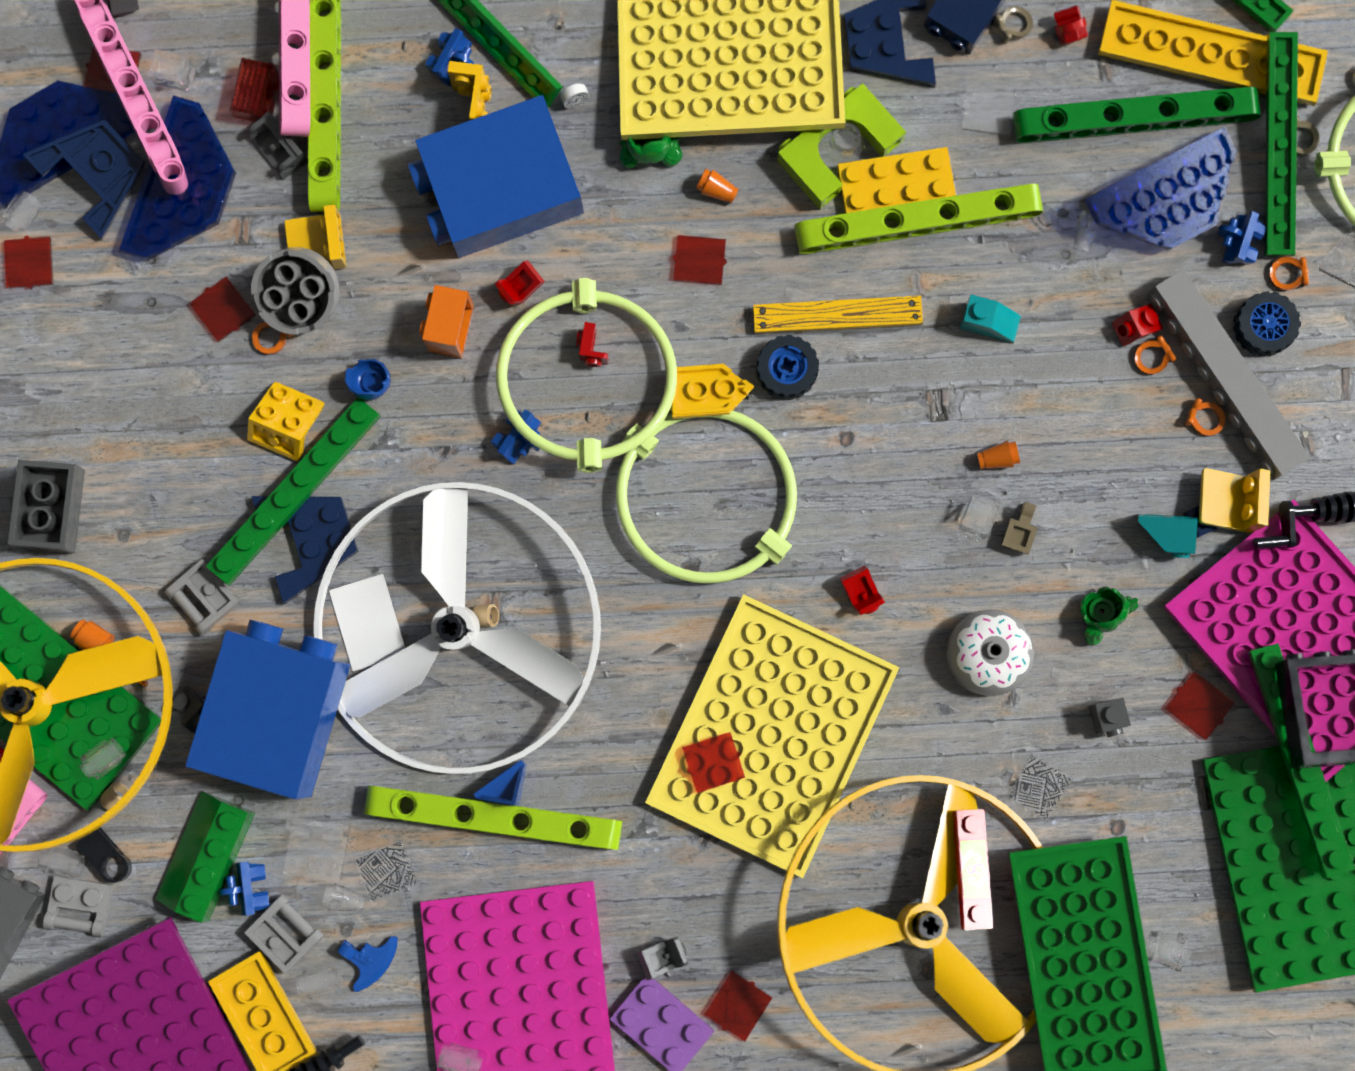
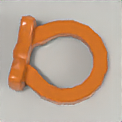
(1303, 279)
(269, 351)
(1169, 356)
(1191, 420)

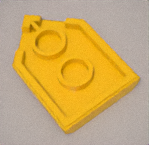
(707, 391)

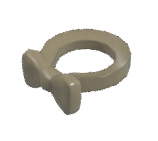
(1006, 35)
(1314, 133)

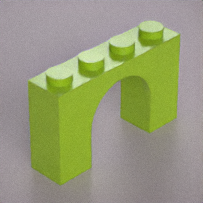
(801, 156)

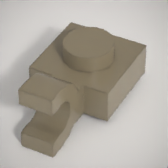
(1019, 533)

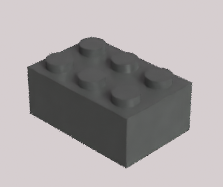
(46, 506)

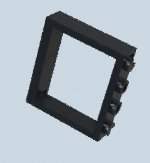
(1294, 712)

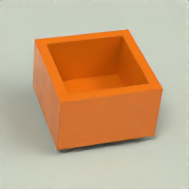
(447, 321)

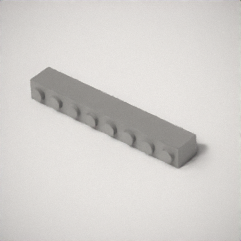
(1228, 374)

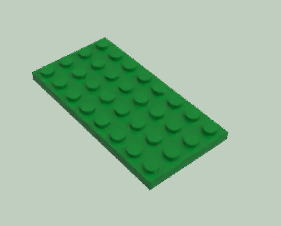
(73, 727)
(1087, 957)

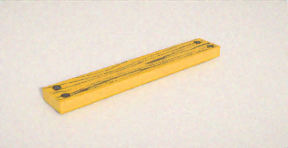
(837, 314)

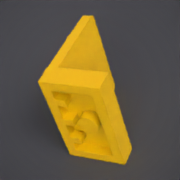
(471, 81)
(319, 234)
(283, 420)
(1234, 500)

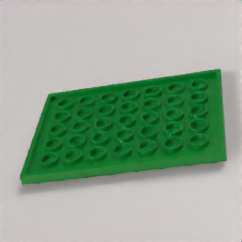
(1287, 914)

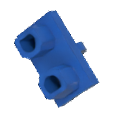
(455, 49)
(1238, 236)
(515, 444)
(249, 901)

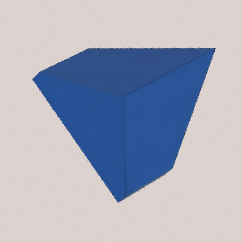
(506, 787)

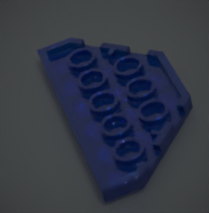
(45, 118)
(1170, 197)
(165, 219)

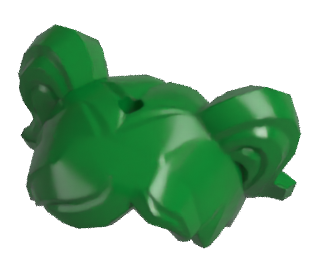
(650, 151)
(1115, 608)

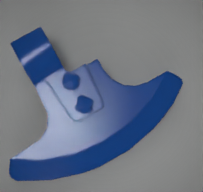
(370, 960)

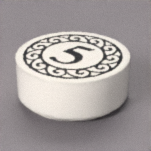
(574, 95)

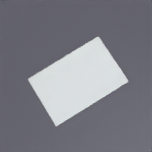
(367, 621)

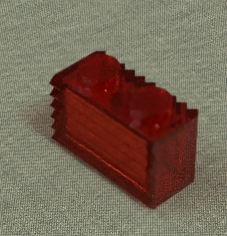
(254, 90)

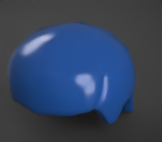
(368, 379)

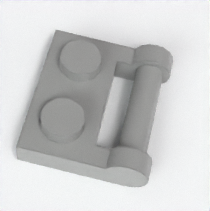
(209, 590)
(82, 896)
(277, 941)

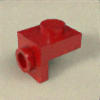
(519, 284)
(1137, 324)
(586, 342)
(862, 591)

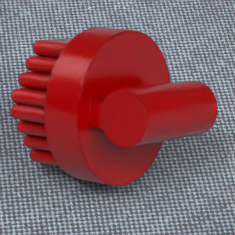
(1070, 25)

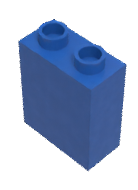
(496, 178)
(269, 711)

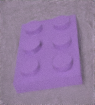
(662, 1024)

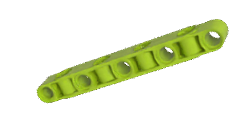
(325, 99)
(918, 218)
(492, 817)

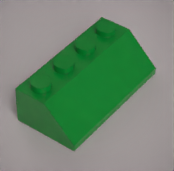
(204, 857)

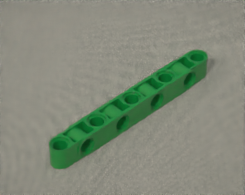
(1137, 114)

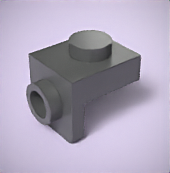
(187, 708)
(662, 957)

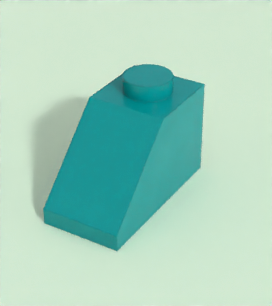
(990, 319)
(1172, 533)

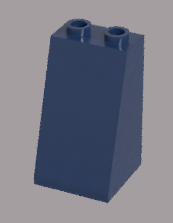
(961, 21)

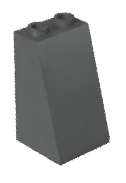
(17, 909)

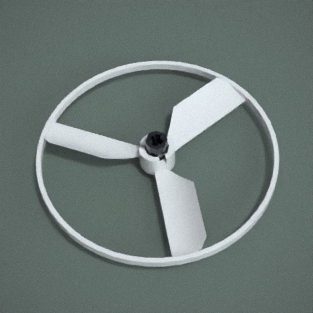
(445, 568)

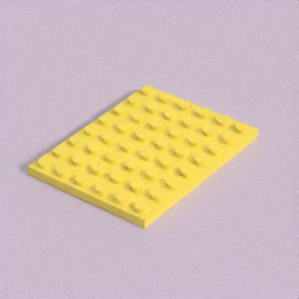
(729, 67)
(796, 716)

